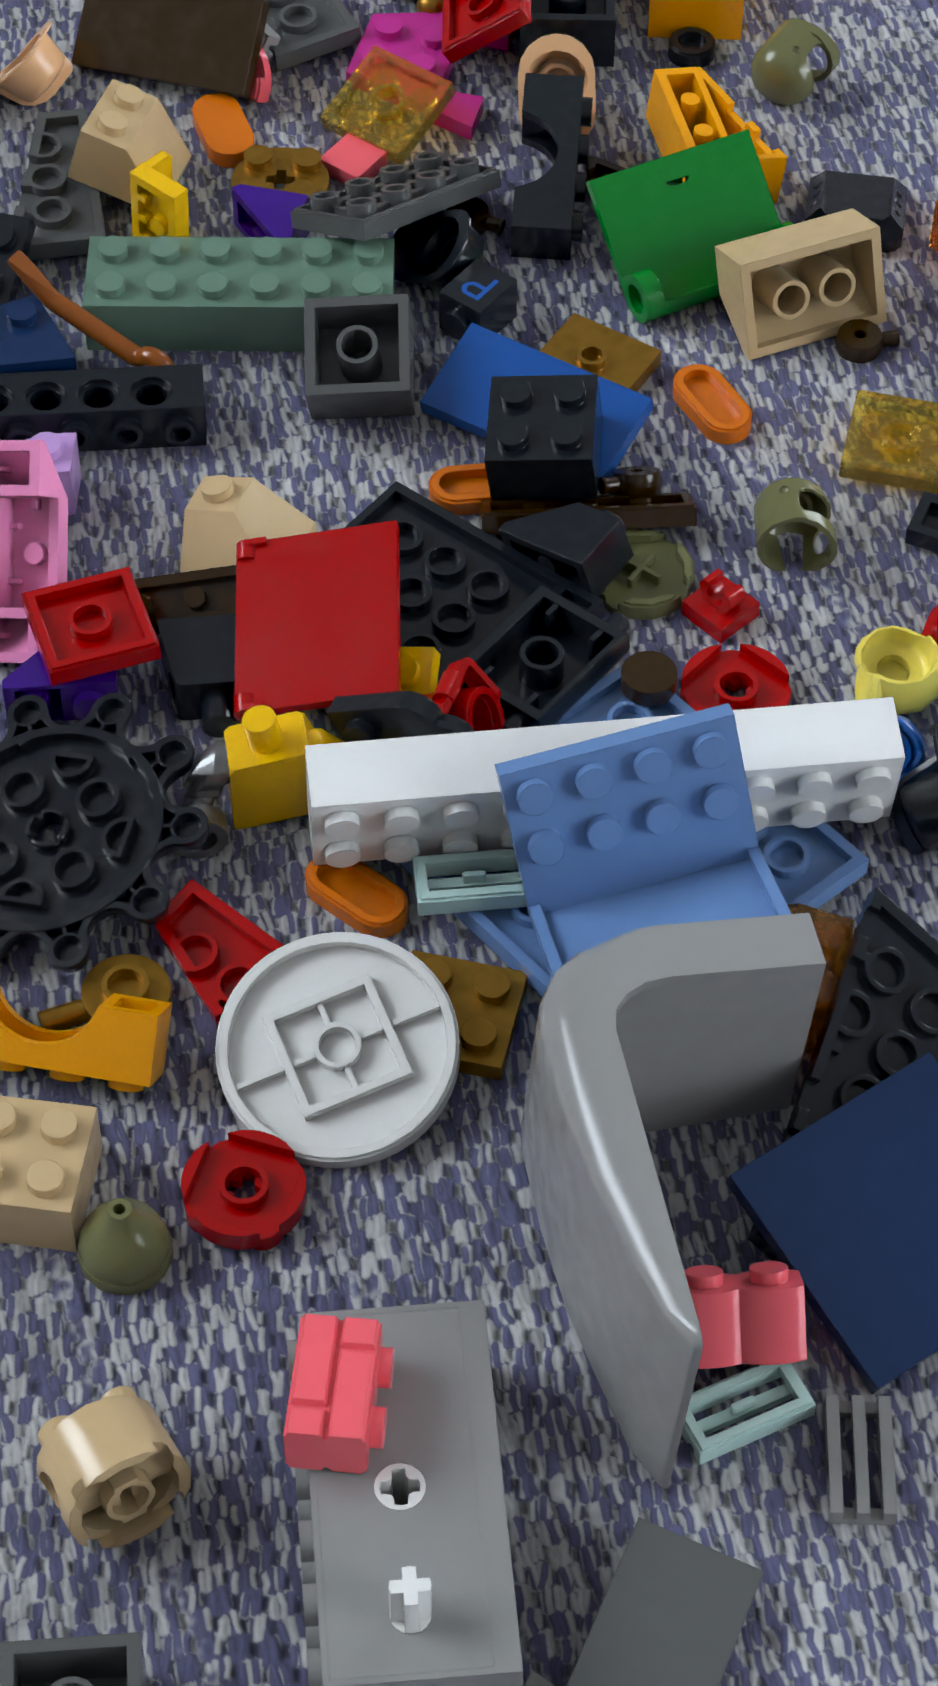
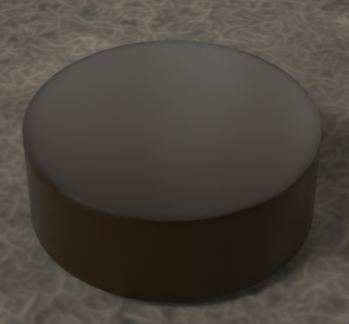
(648, 678)

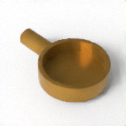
(118, 974)

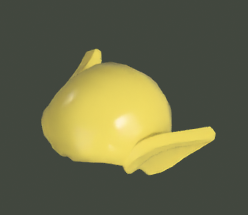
(897, 665)

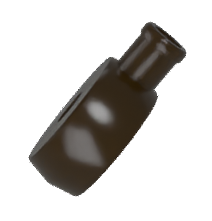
(480, 216)
(863, 340)
(632, 481)

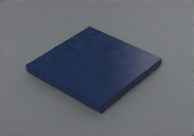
(860, 1220)

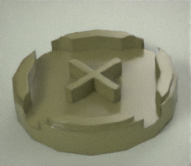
(652, 580)

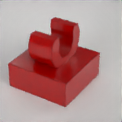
(720, 606)

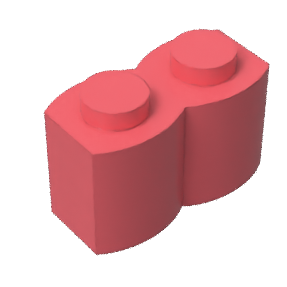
(749, 1314)

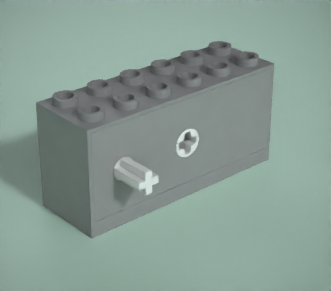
(415, 1554)

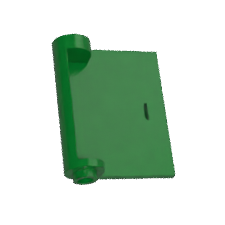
(668, 229)

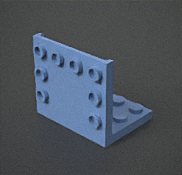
(636, 833)

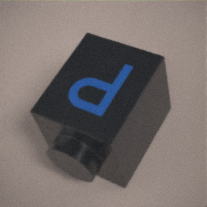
(478, 297)

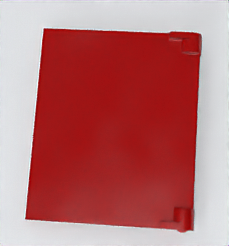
(317, 618)

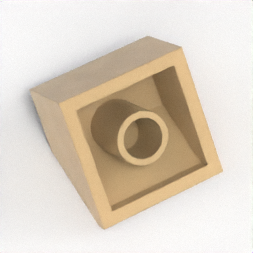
(121, 135)

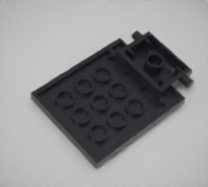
(499, 607)

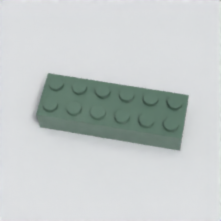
(225, 289)

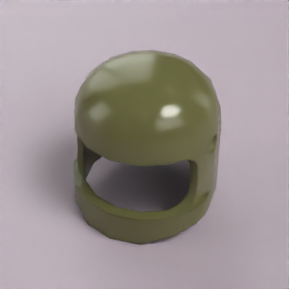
(781, 63)
(793, 507)

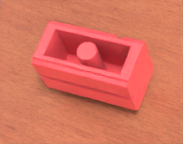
(335, 1392)

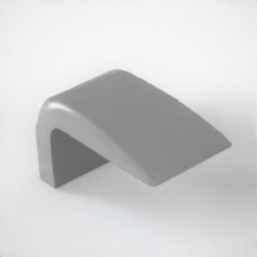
(636, 1042)

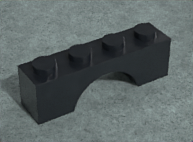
(545, 209)

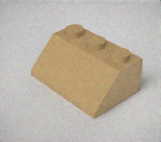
(802, 281)

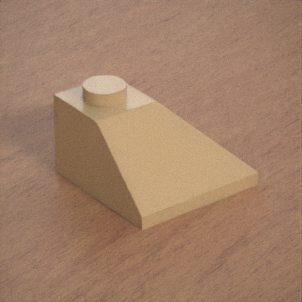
(230, 511)

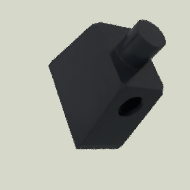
(201, 668)

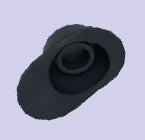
(436, 248)
(917, 805)

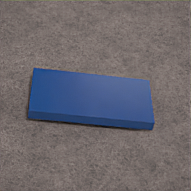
(463, 390)

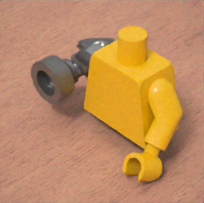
(263, 771)

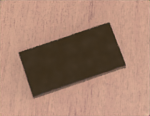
(174, 41)

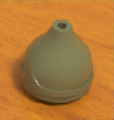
(124, 1247)

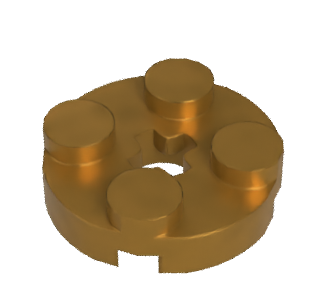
(296, 168)

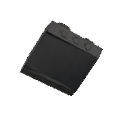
(874, 196)

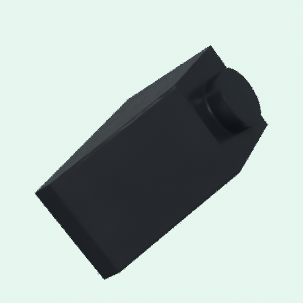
(574, 542)

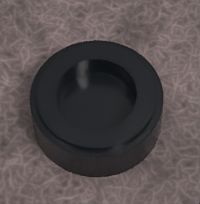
(691, 47)

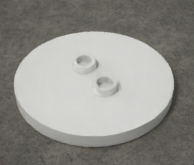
(339, 1048)

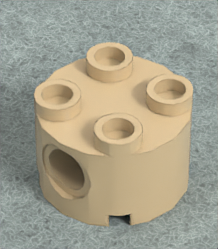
(111, 1469)

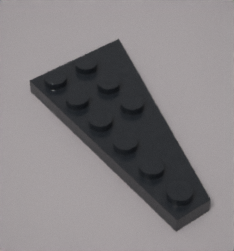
(878, 1019)

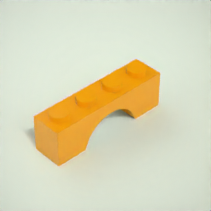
(118, 1044)

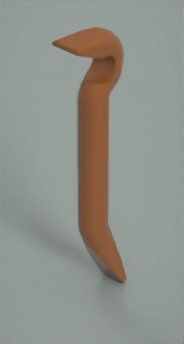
(82, 319)

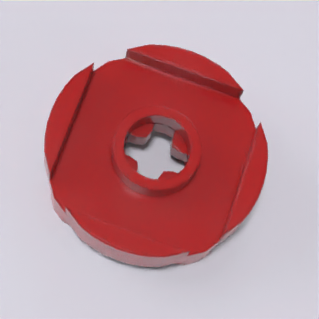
(749, 668)
(250, 1221)

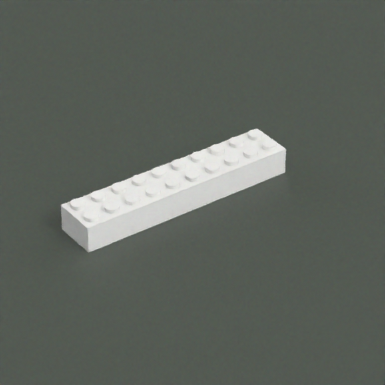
(445, 794)

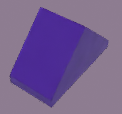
(266, 211)

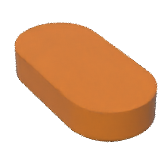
(222, 129)
(712, 404)
(460, 488)
(359, 898)

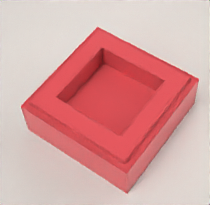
(353, 159)

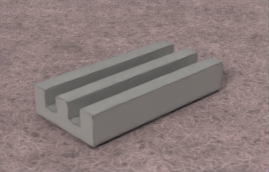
(859, 1411)

